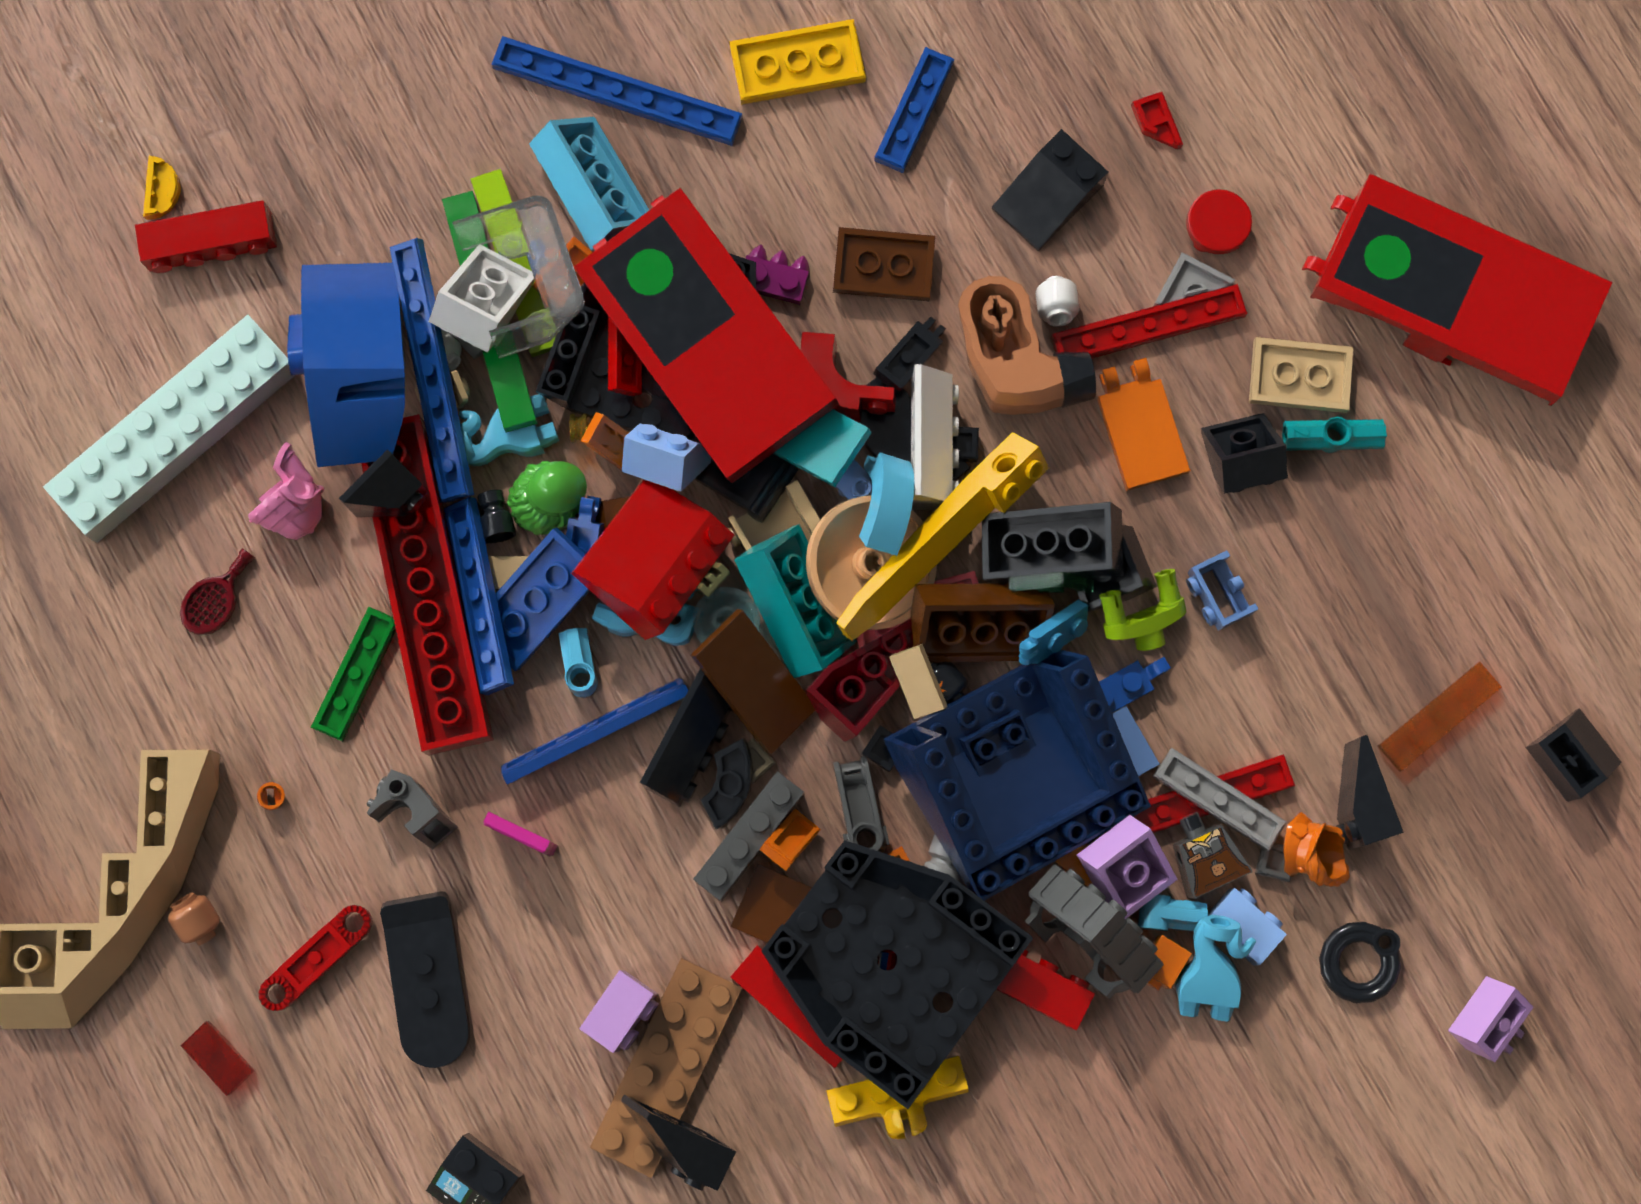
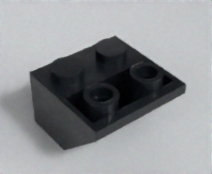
(1574, 756)

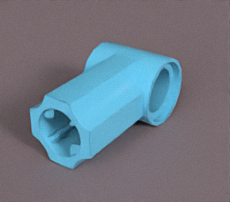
(578, 659)
(1167, 913)

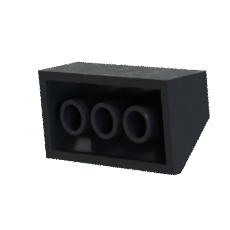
(688, 743)

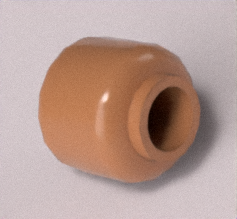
(193, 919)

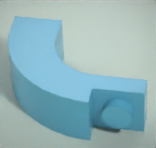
(889, 503)

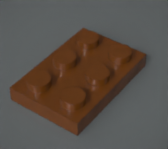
(884, 264)

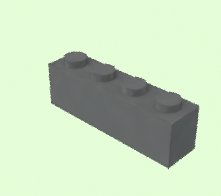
(748, 836)

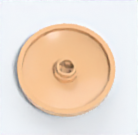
(842, 565)

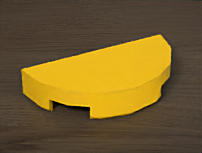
(161, 188)

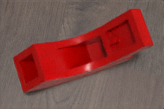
(852, 398)

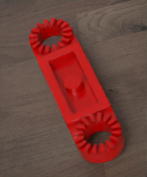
(315, 958)

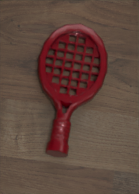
(235, 569)

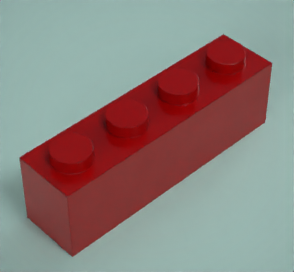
(205, 236)
(765, 986)
(1047, 992)

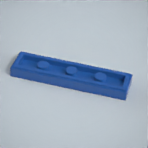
(914, 110)

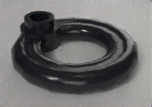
(1389, 959)

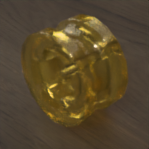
(578, 426)

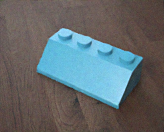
(588, 177)

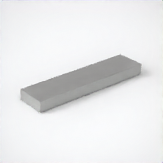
(1219, 799)

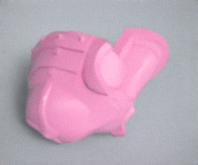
(293, 504)

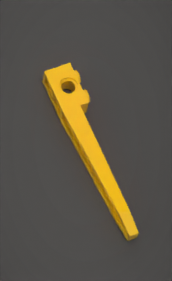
(991, 485)

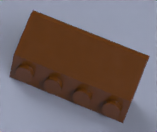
(975, 620)

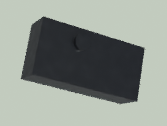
(1051, 540)

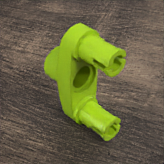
(1148, 624)

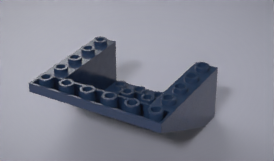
(1020, 771)

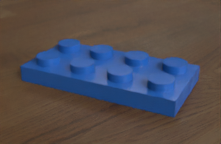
(539, 596)

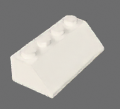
(933, 436)

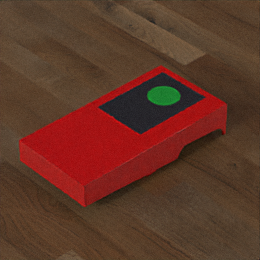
(1460, 288)
(705, 335)

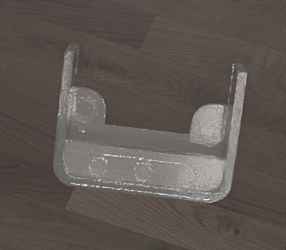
(529, 230)

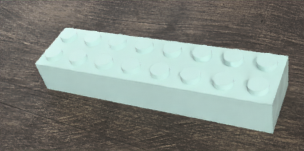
(170, 429)

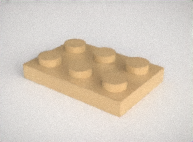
(1301, 375)

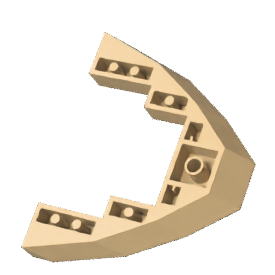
(62, 969)

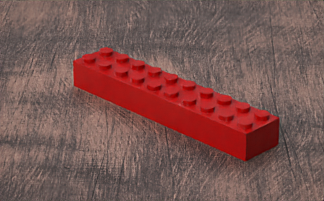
(430, 610)

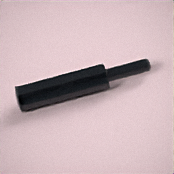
(772, 491)

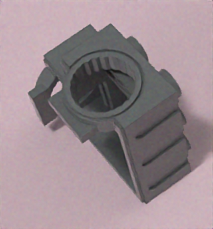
(1096, 928)

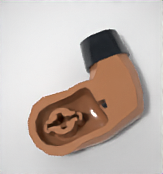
(1008, 355)

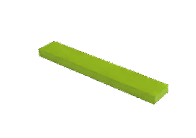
(493, 193)

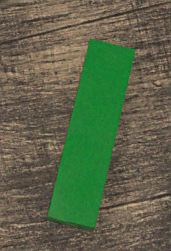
(355, 674)

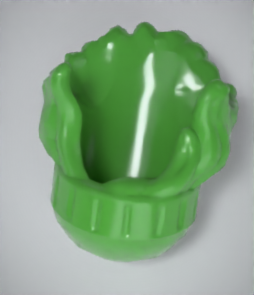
(546, 496)

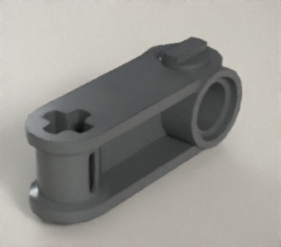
(859, 802)

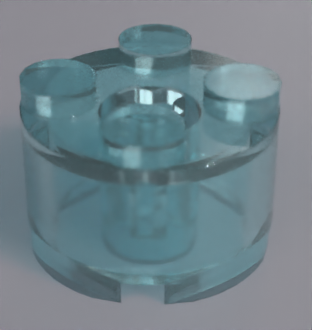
(720, 605)

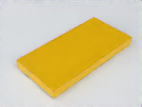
(797, 61)

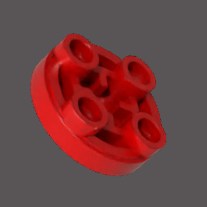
(1219, 222)

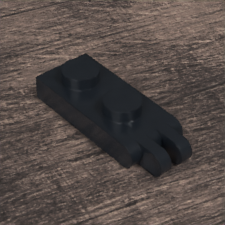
(912, 349)

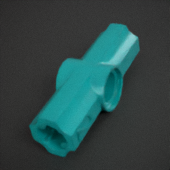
(1353, 434)

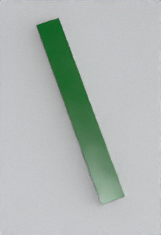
(504, 372)

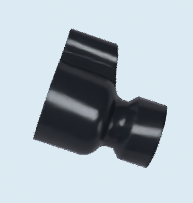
(495, 522)

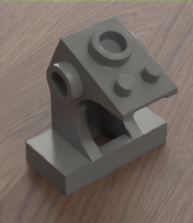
(428, 820)

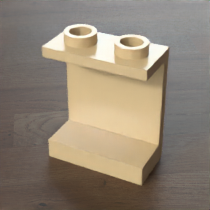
(790, 509)

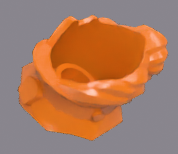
(1315, 851)

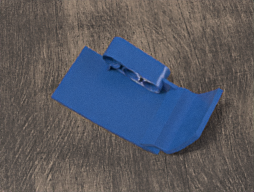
(350, 359)

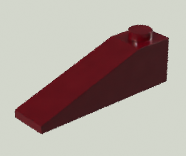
(859, 684)

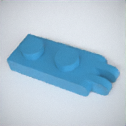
(1054, 633)

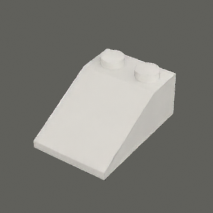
(481, 297)

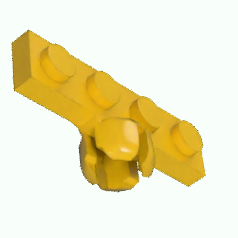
(867, 1100)

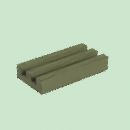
(714, 581)

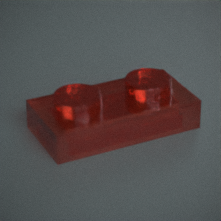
(217, 1058)

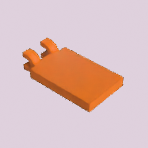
(1141, 427)

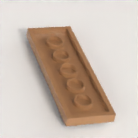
(667, 1061)

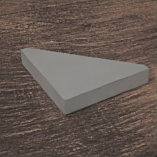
(1190, 279)

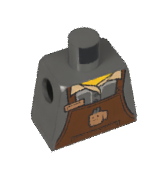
(1207, 857)

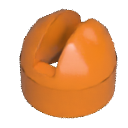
(279, 796)

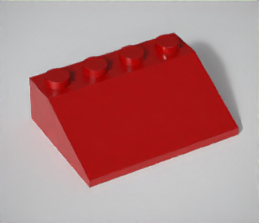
(652, 557)

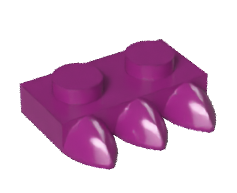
(778, 279)

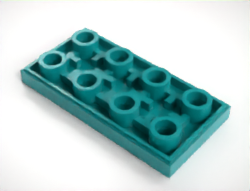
(826, 447)

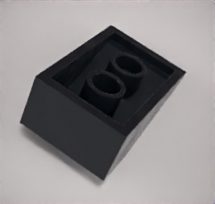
(1050, 190)
(1364, 801)
(690, 1150)

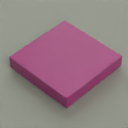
(520, 834)

